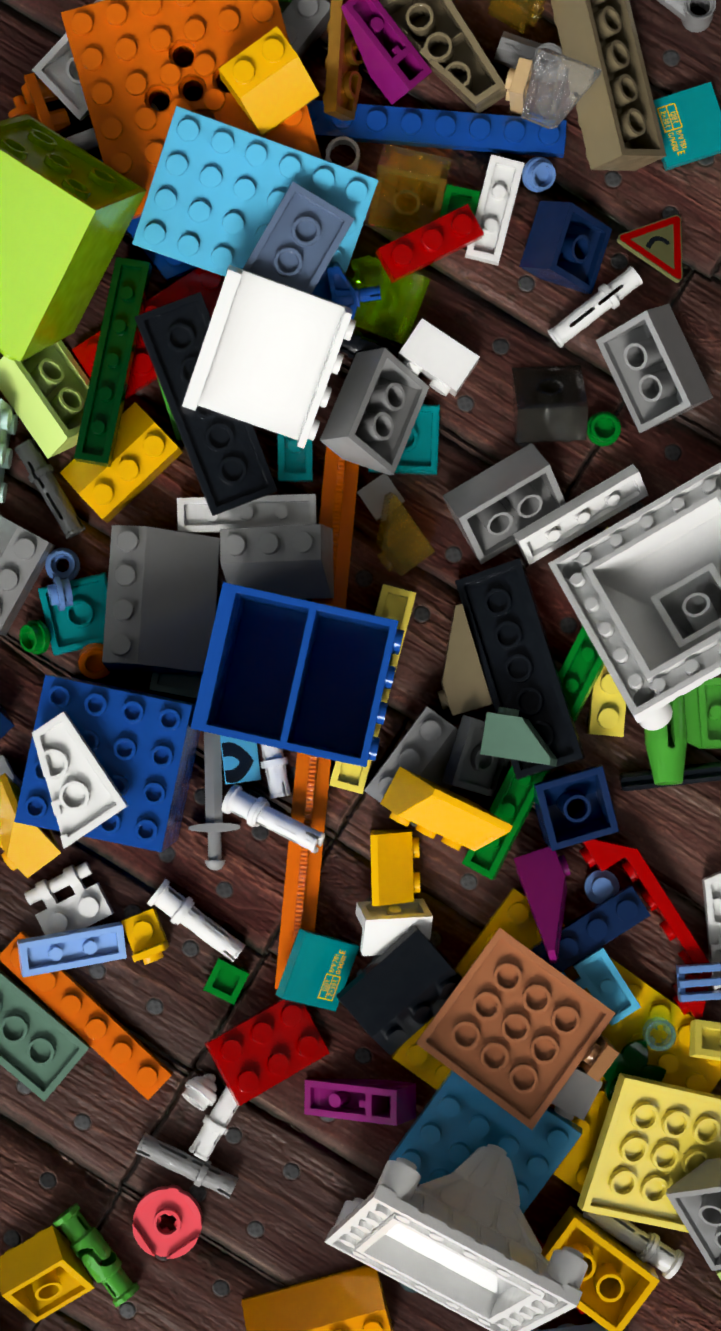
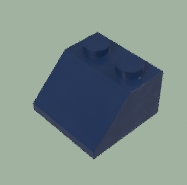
(565, 246)
(574, 808)

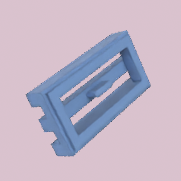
(683, 983)

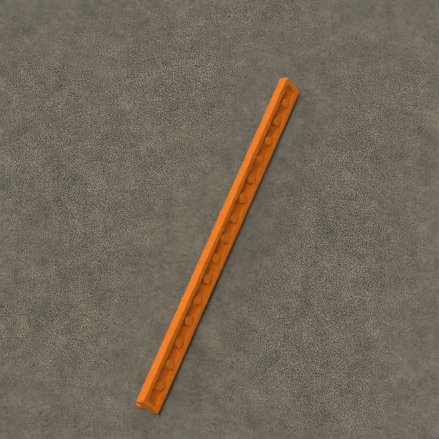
(313, 772)

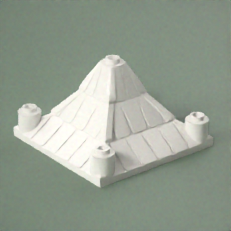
(654, 596)
(462, 1243)

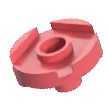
(167, 1242)

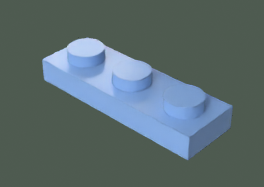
(71, 949)

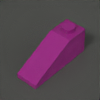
(384, 48)
(545, 889)
(361, 1100)

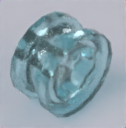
(667, 1027)

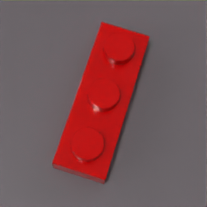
(429, 243)

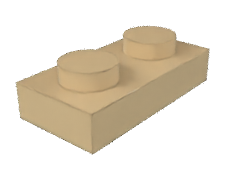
(517, 85)

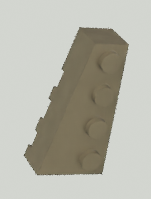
(449, 49)

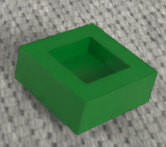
(457, 197)
(226, 980)

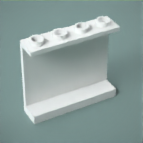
(269, 355)

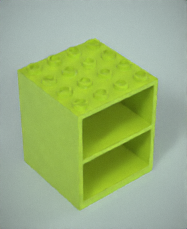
(56, 233)

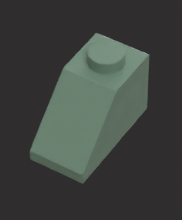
(514, 738)

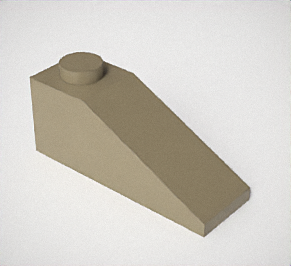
(462, 674)

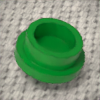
(603, 429)
(35, 637)

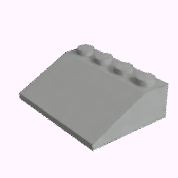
(160, 600)

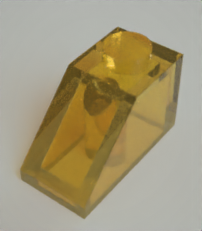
(400, 538)

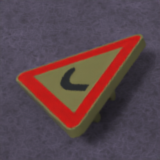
(658, 245)

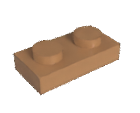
(599, 1058)

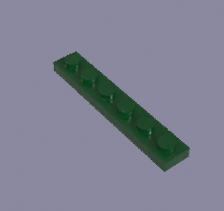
(113, 362)

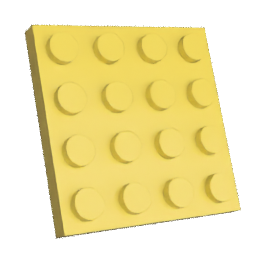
(646, 1146)

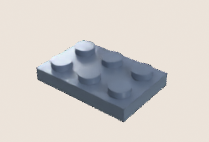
(299, 240)

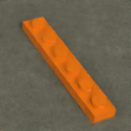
(93, 1024)

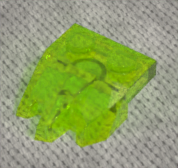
(399, 302)

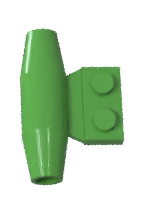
(693, 721)

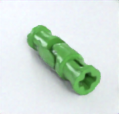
(92, 1249)

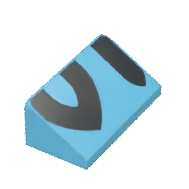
(239, 760)

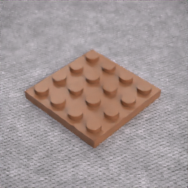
(515, 1028)

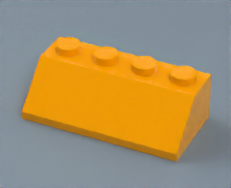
(330, 1303)

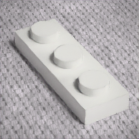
(495, 208)

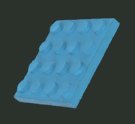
(464, 1119)

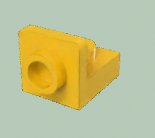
(145, 936)

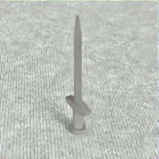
(213, 802)

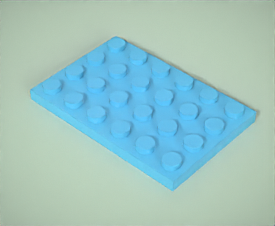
(223, 187)

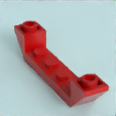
(606, 854)

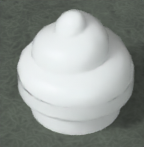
(201, 1091)

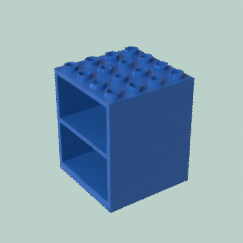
(296, 675)
(140, 744)

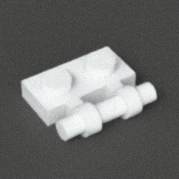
(74, 912)

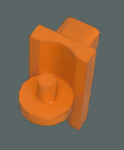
(36, 97)

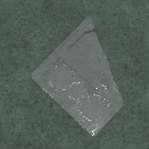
(556, 87)

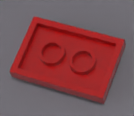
(266, 1049)

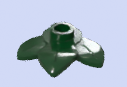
(633, 1062)

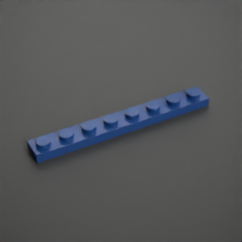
(441, 130)

